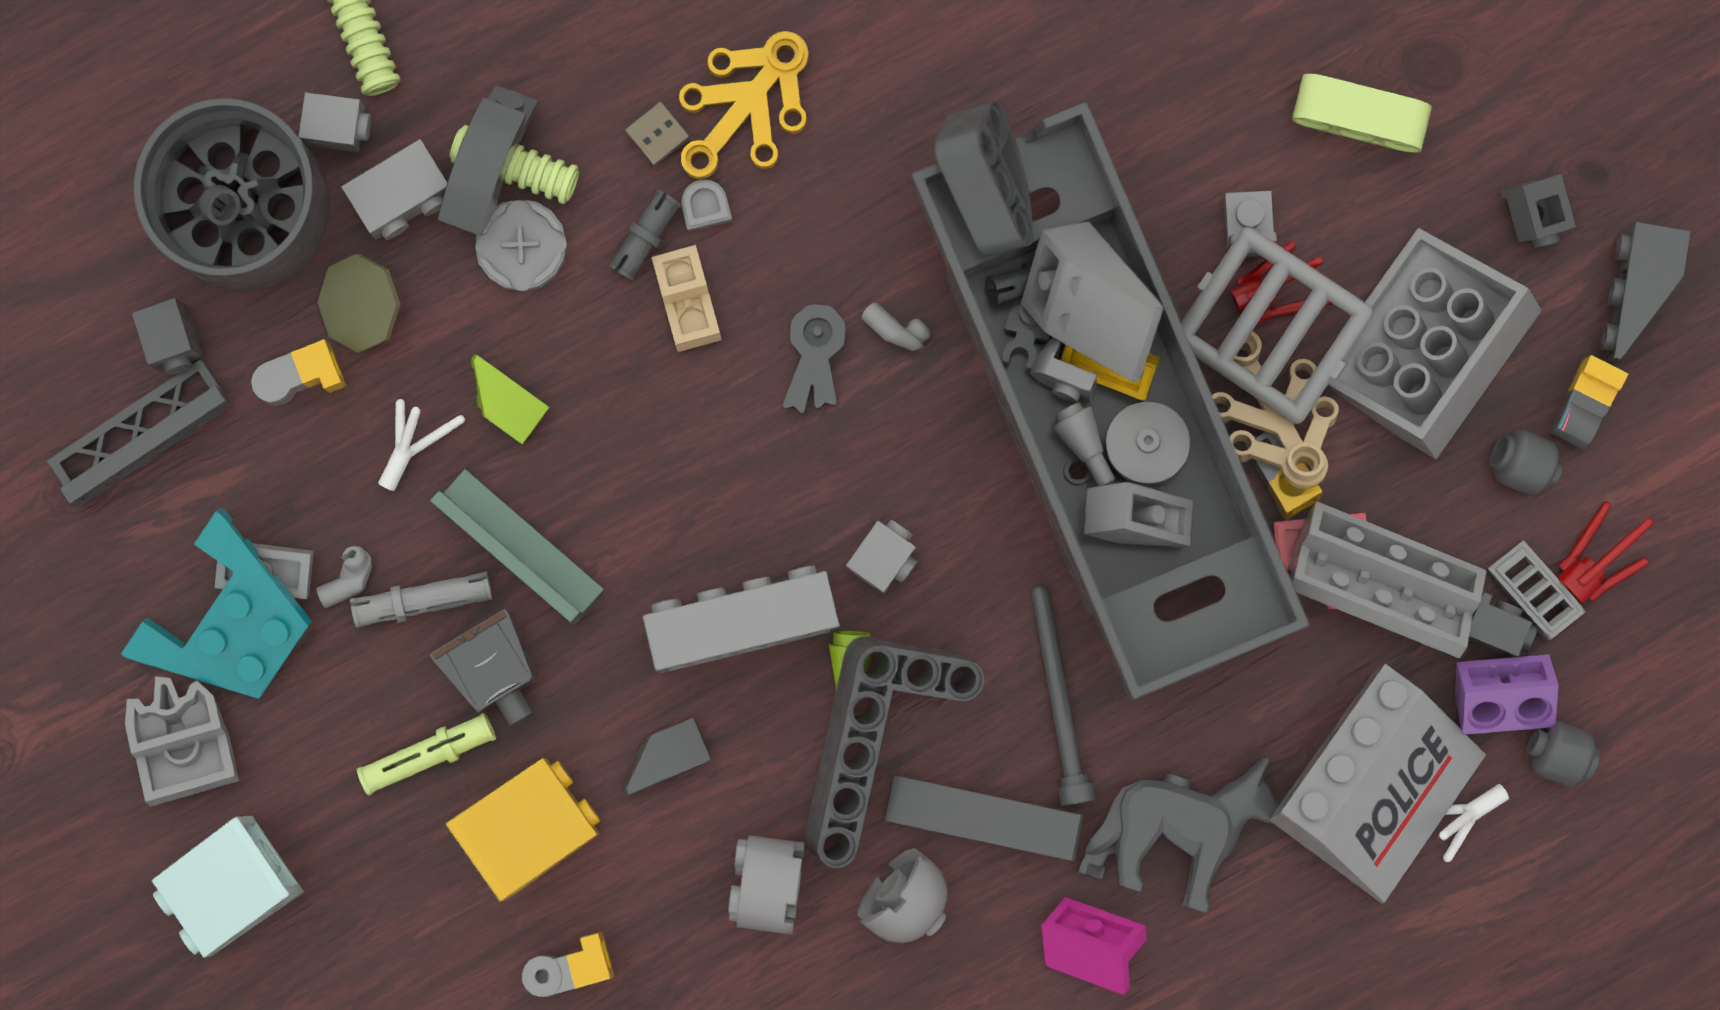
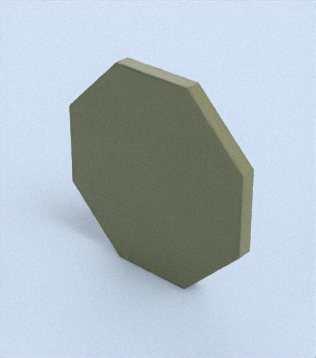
(358, 303)

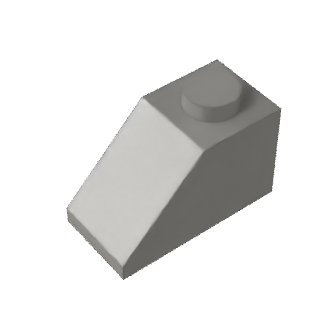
(1138, 516)

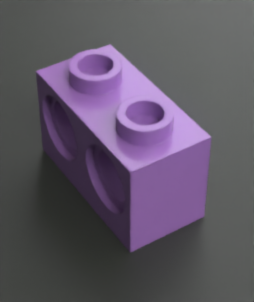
(1506, 694)

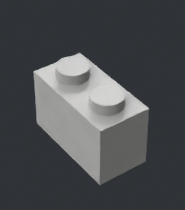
(397, 191)

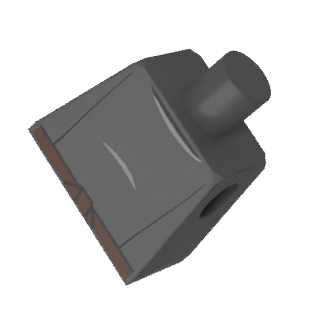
(490, 667)

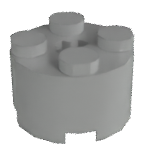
(767, 885)

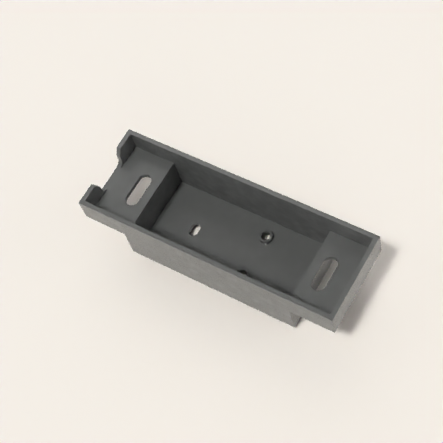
(1227, 528)

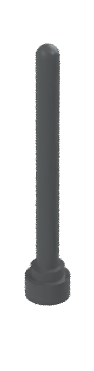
(1075, 785)

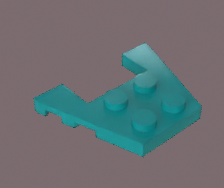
(244, 631)

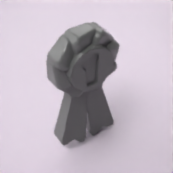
(817, 336)

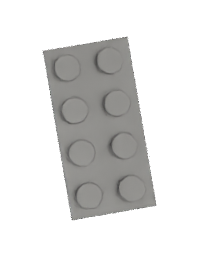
(740, 621)

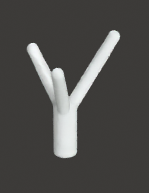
(403, 437)
(1470, 813)

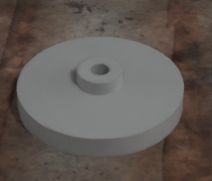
(1148, 443)

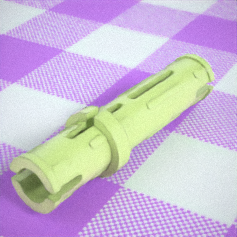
(443, 746)

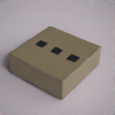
(657, 134)

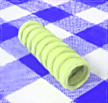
(365, 46)
(533, 171)

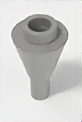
(1080, 433)

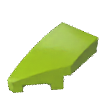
(505, 401)

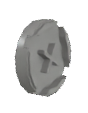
(522, 246)

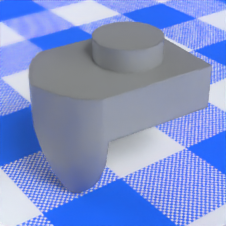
(1066, 379)

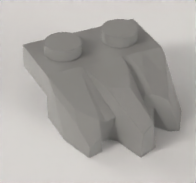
(179, 743)

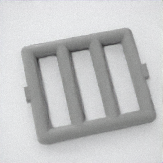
(1322, 291)

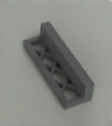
(142, 446)

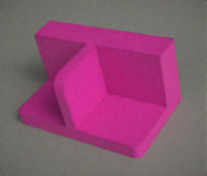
(1091, 944)

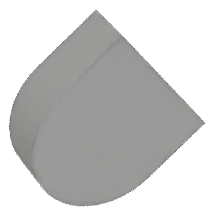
(705, 205)

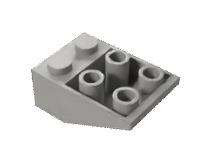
(1091, 299)

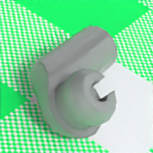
(893, 331)
(352, 578)

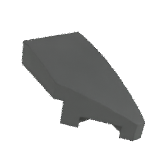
(667, 755)

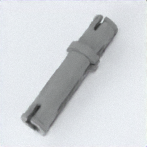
(420, 599)

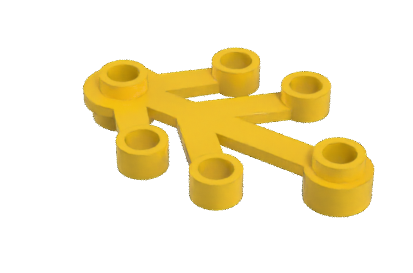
(748, 98)

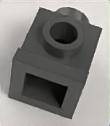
(1539, 210)
(1501, 628)

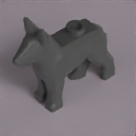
(1188, 819)

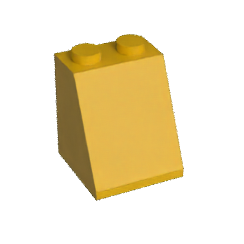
(525, 828)

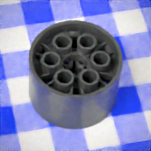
(207, 130)

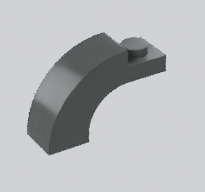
(485, 158)

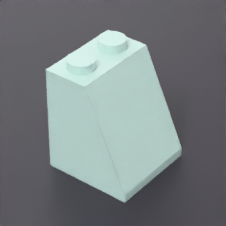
(225, 886)

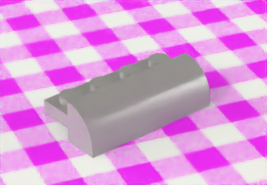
(1386, 579)

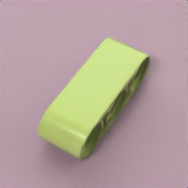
(1362, 113)

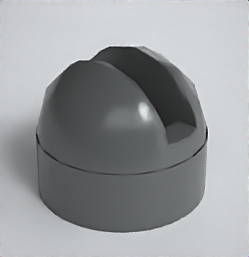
(224, 195)

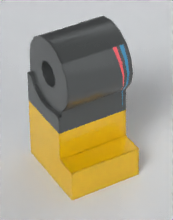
(1587, 401)

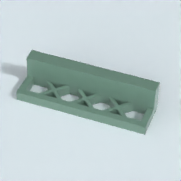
(518, 546)

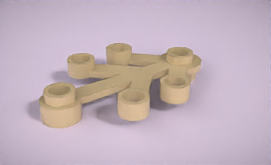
(1268, 420)

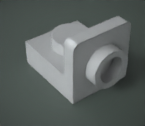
(1248, 210)

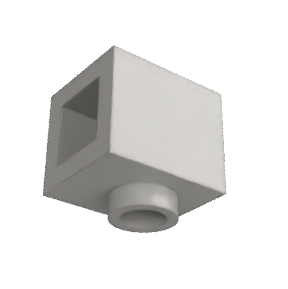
(884, 556)

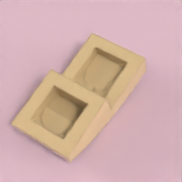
(686, 298)

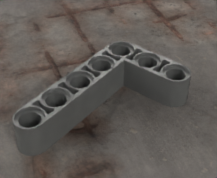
(868, 732)

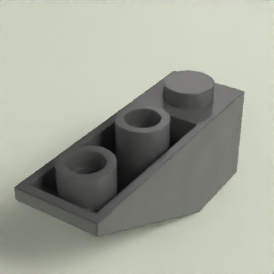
(1649, 271)

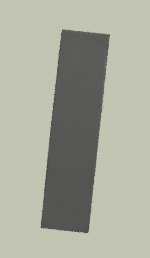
(984, 818)

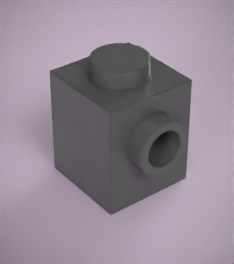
(168, 336)

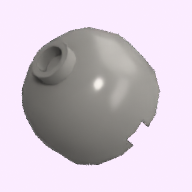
(907, 901)

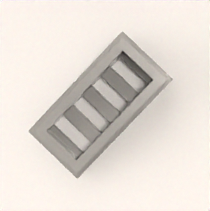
(1561, 595)

